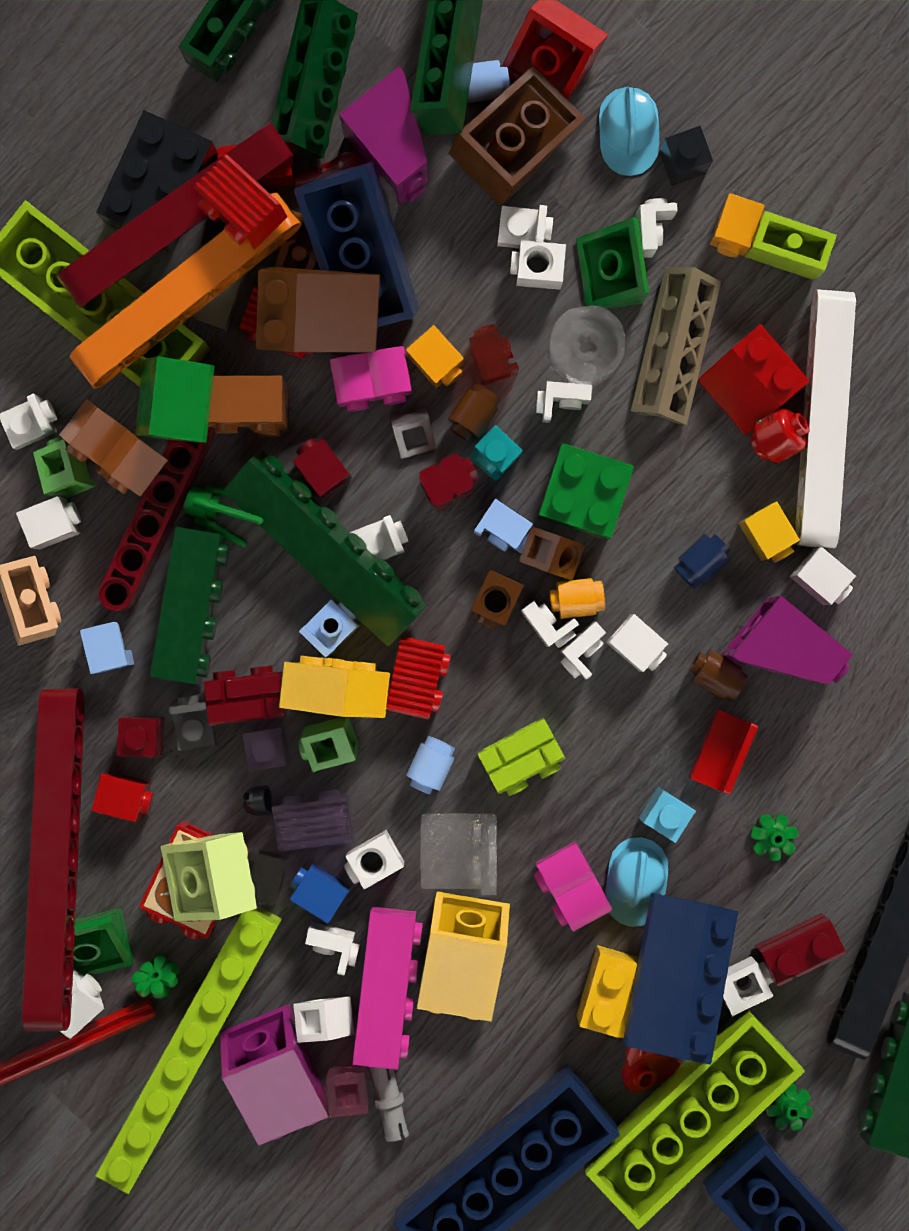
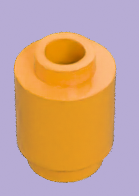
(577, 598)

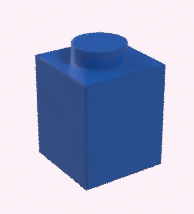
(318, 892)

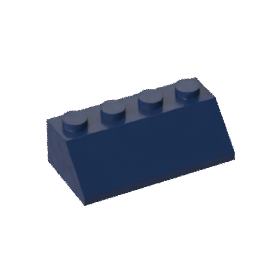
(356, 234)
(680, 978)

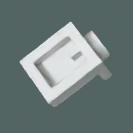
(524, 225)
(650, 231)
(569, 396)
(29, 422)
(383, 538)
(542, 620)
(584, 643)
(329, 939)

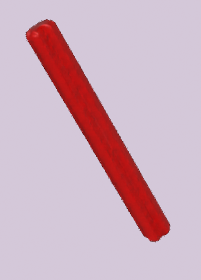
(86, 1037)

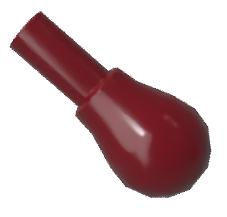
(341, 162)

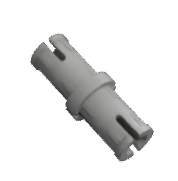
(389, 1102)

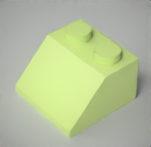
(209, 877)

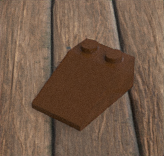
(515, 135)
(316, 310)

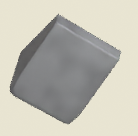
(413, 432)

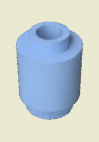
(487, 81)
(431, 765)

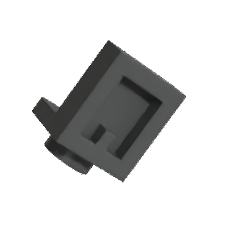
(192, 724)

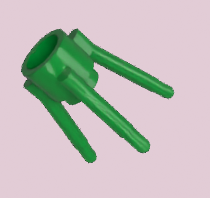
(205, 504)

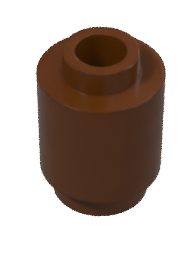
(473, 412)
(718, 675)

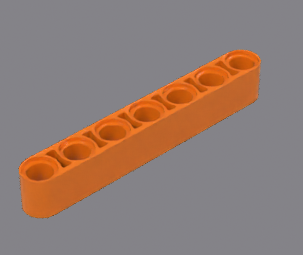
(173, 301)

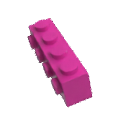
(385, 987)

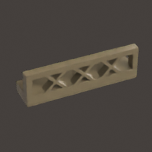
(671, 341)

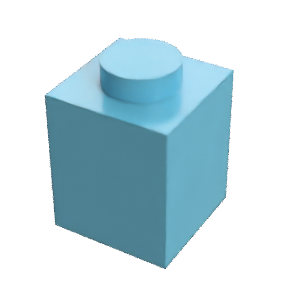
(666, 814)

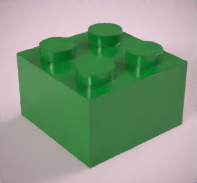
(585, 491)

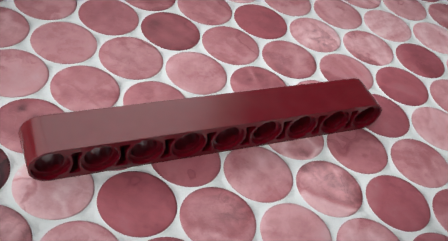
(54, 861)

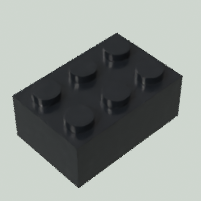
(152, 166)

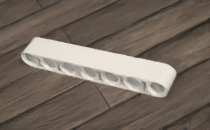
(827, 417)

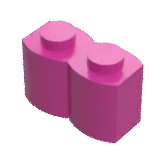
(371, 378)
(572, 886)

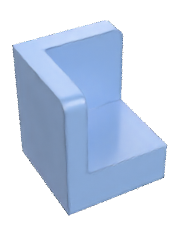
(105, 648)

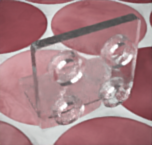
(459, 851)

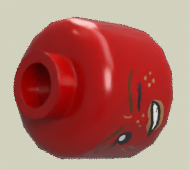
(779, 435)

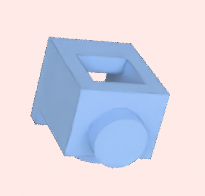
(504, 527)
(328, 642)

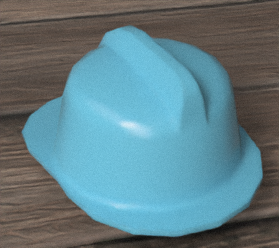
(629, 131)
(633, 874)

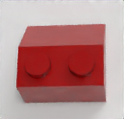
(556, 44)
(752, 379)

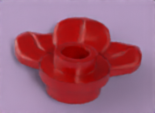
(645, 1069)

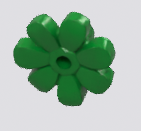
(767, 834)
(156, 977)
(790, 1108)

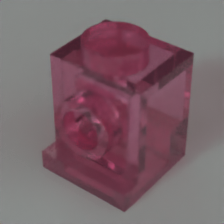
(348, 1090)

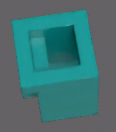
(496, 453)

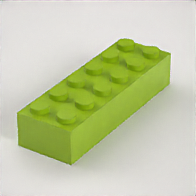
(38, 249)
(692, 1118)

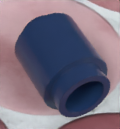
(702, 560)

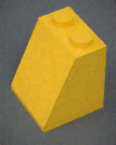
(464, 956)

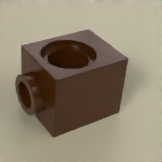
(552, 553)
(500, 583)

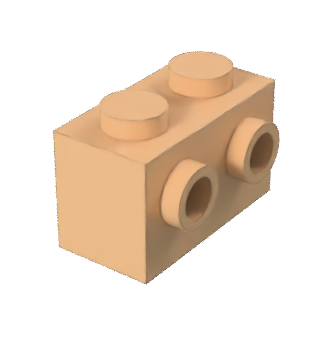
(27, 601)

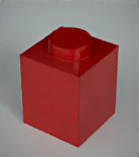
(123, 796)

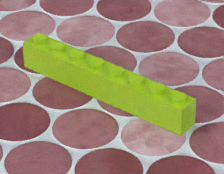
(188, 1048)

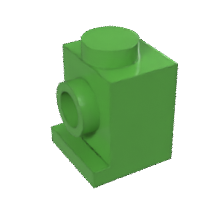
(60, 471)
(325, 754)

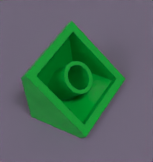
(613, 265)
(174, 400)
(101, 943)

